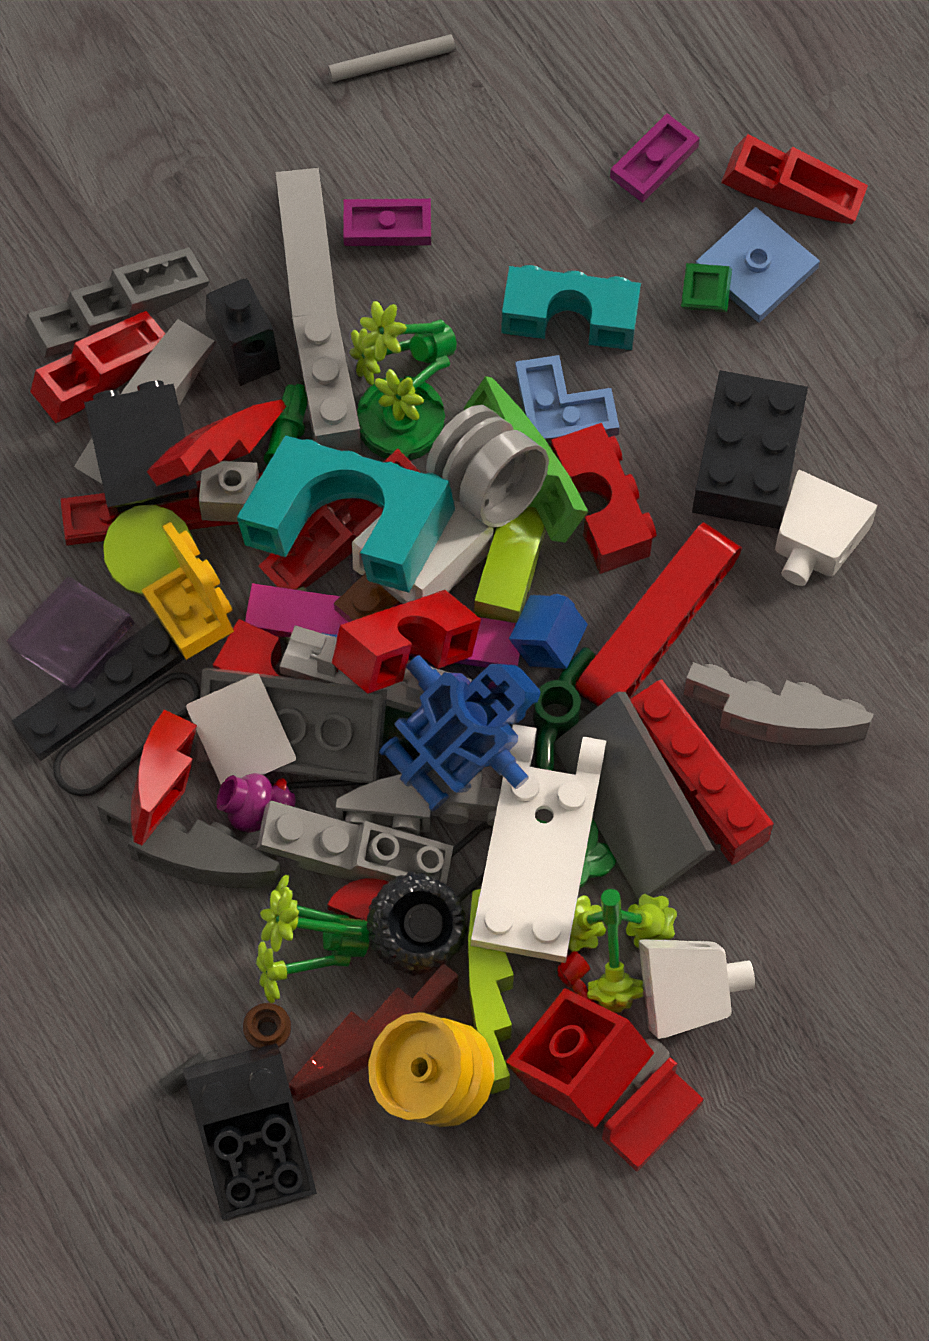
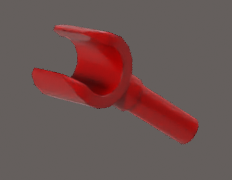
(573, 971)

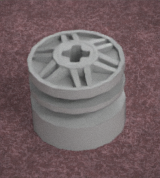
(488, 465)

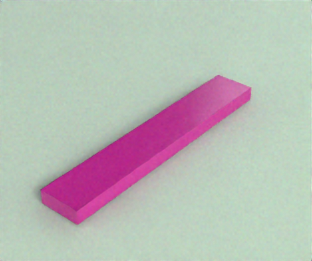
(281, 609)

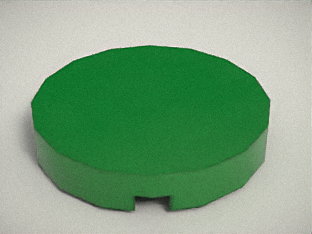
(385, 434)

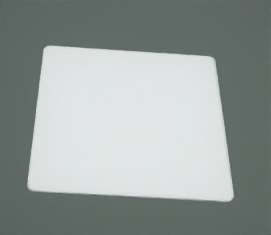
(241, 730)

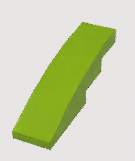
(488, 977)

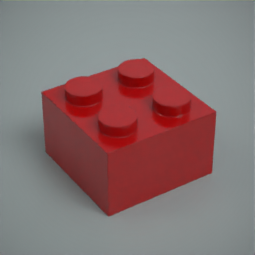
(580, 1057)

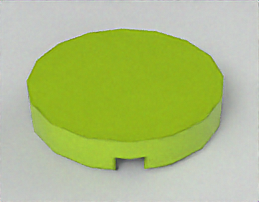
(138, 547)

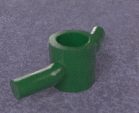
(558, 692)

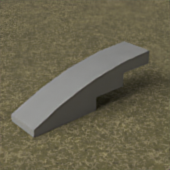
(305, 242)
(173, 360)

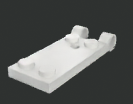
(533, 865)

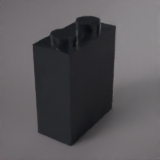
(129, 437)

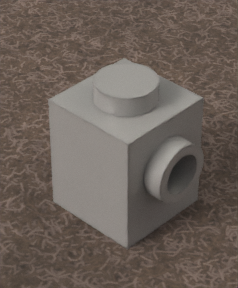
(226, 489)

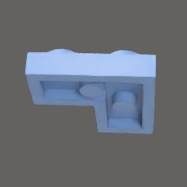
(554, 410)

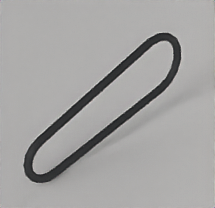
(89, 791)

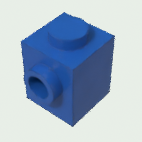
(548, 631)

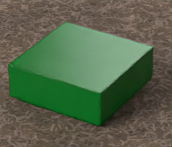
(706, 287)

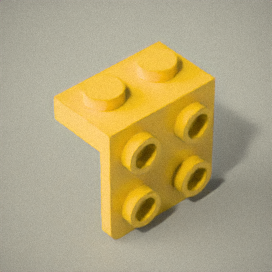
(187, 598)

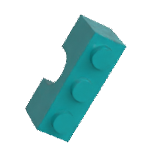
(538, 295)

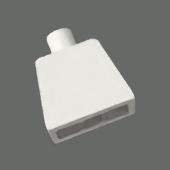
(820, 528)
(688, 984)

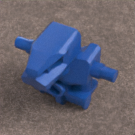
(462, 728)

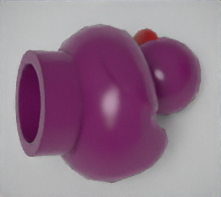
(246, 799)

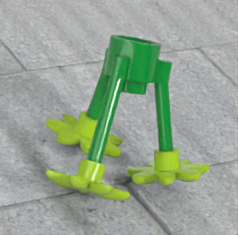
(430, 344)
(340, 935)

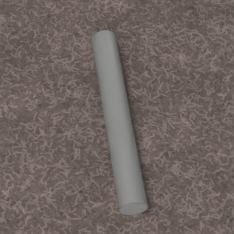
(391, 58)

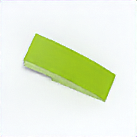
(510, 567)

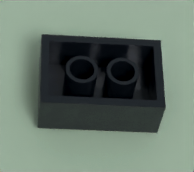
(749, 449)

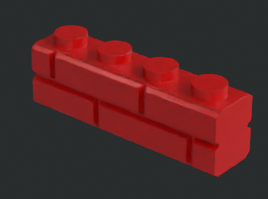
(705, 778)

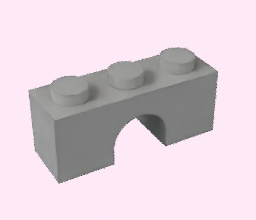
(326, 381)

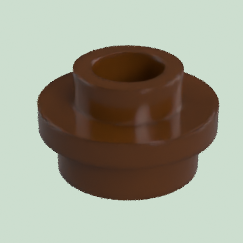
(266, 1013)

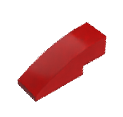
(793, 181)
(95, 365)
(161, 773)

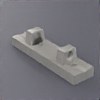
(311, 656)

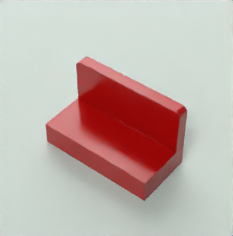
(651, 1116)

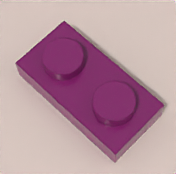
(654, 157)
(387, 222)

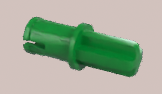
(290, 420)

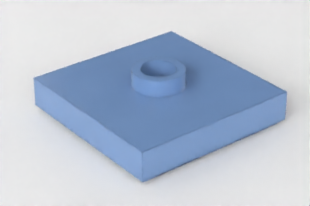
(763, 263)

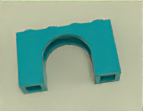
(311, 475)

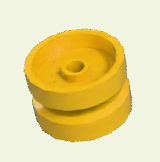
(431, 1070)

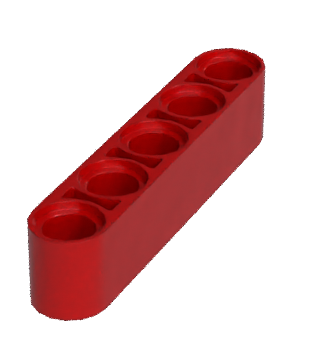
(660, 616)

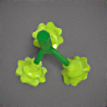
(648, 920)

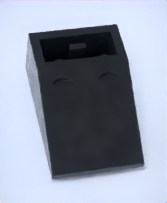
(249, 1131)

